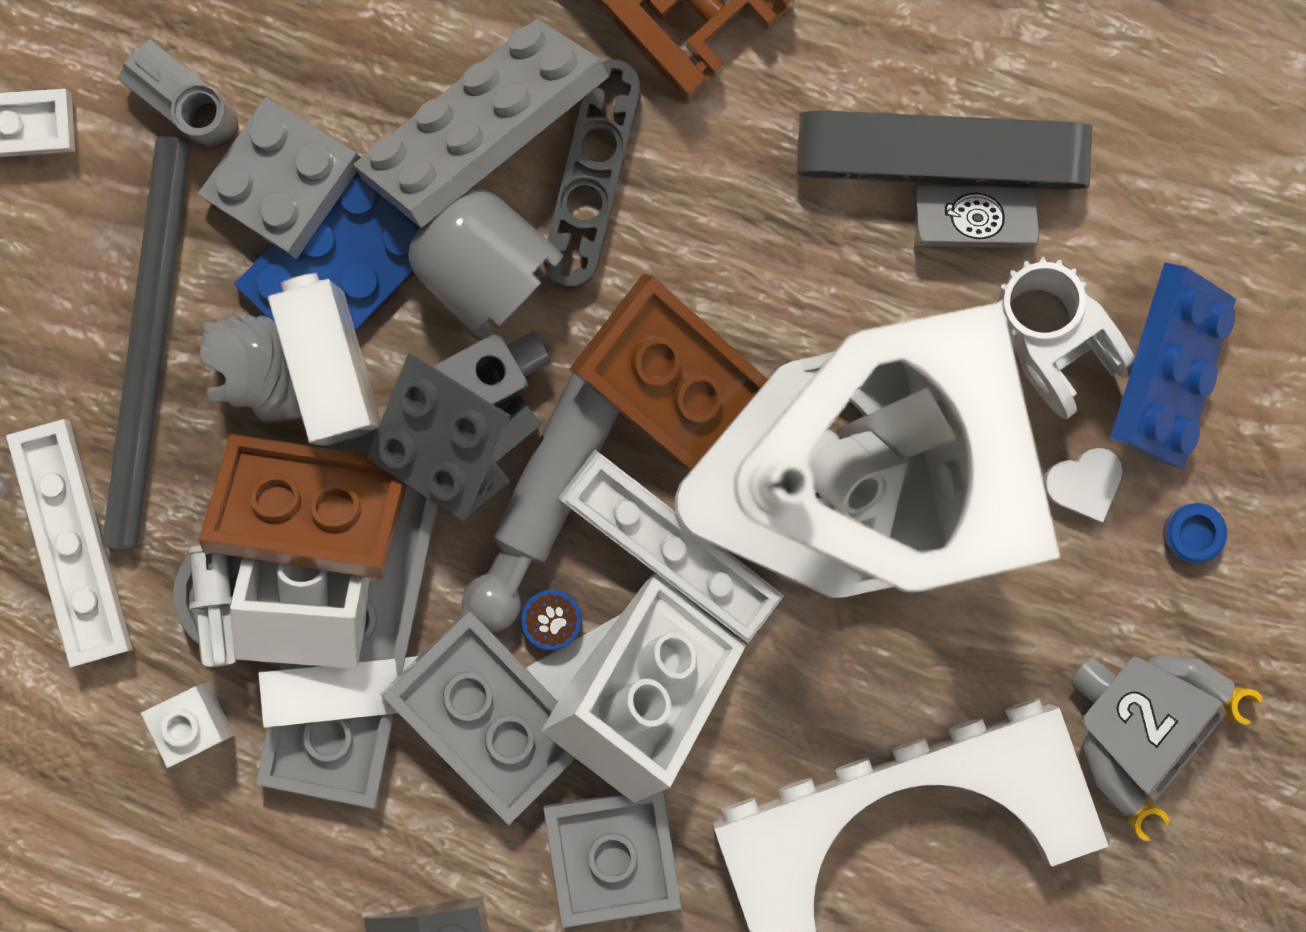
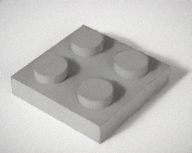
(280, 177)
(611, 858)

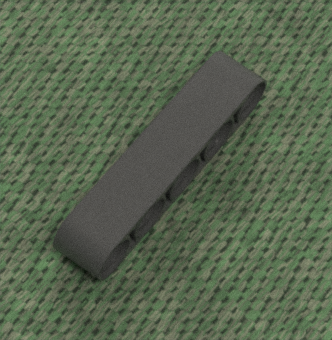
(944, 150)

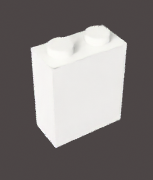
(324, 360)

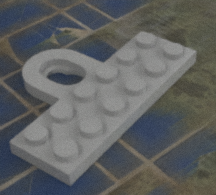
(345, 756)

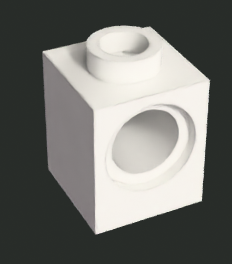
(187, 724)

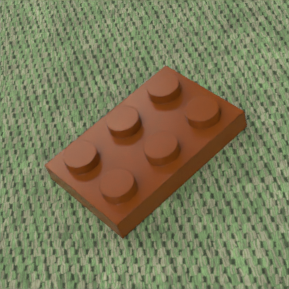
(667, 372)
(303, 507)

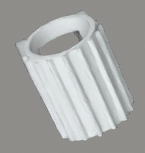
(1046, 354)

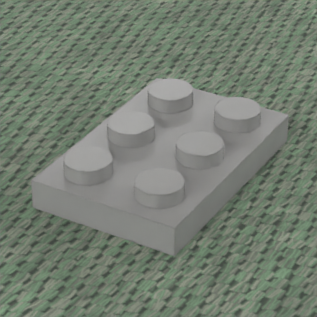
(482, 715)

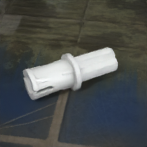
(212, 608)

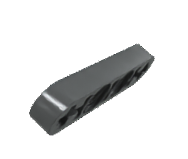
(595, 175)

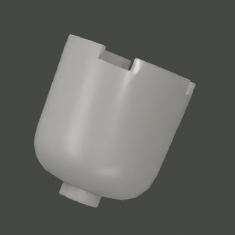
(480, 259)

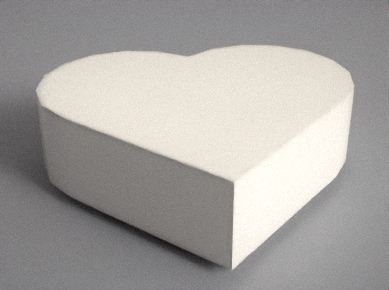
(1085, 484)

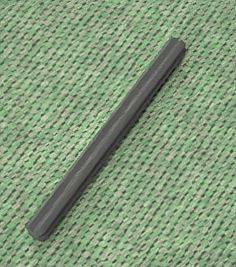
(146, 343)

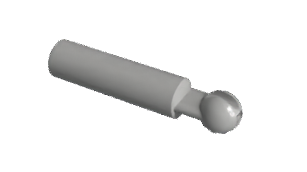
(534, 511)

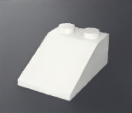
(645, 691)

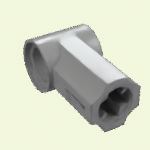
(177, 94)

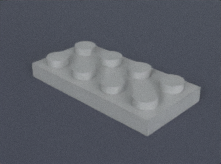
(480, 121)

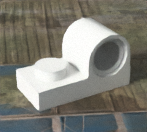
(860, 479)

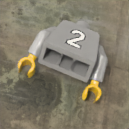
(1151, 725)

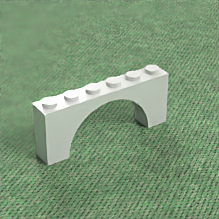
(1018, 762)

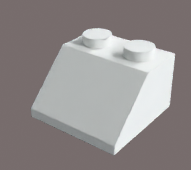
(298, 615)

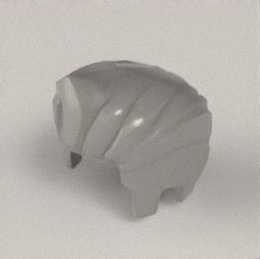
(253, 367)

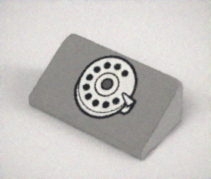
(976, 217)

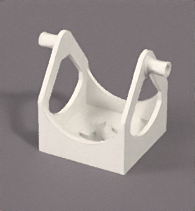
(960, 506)

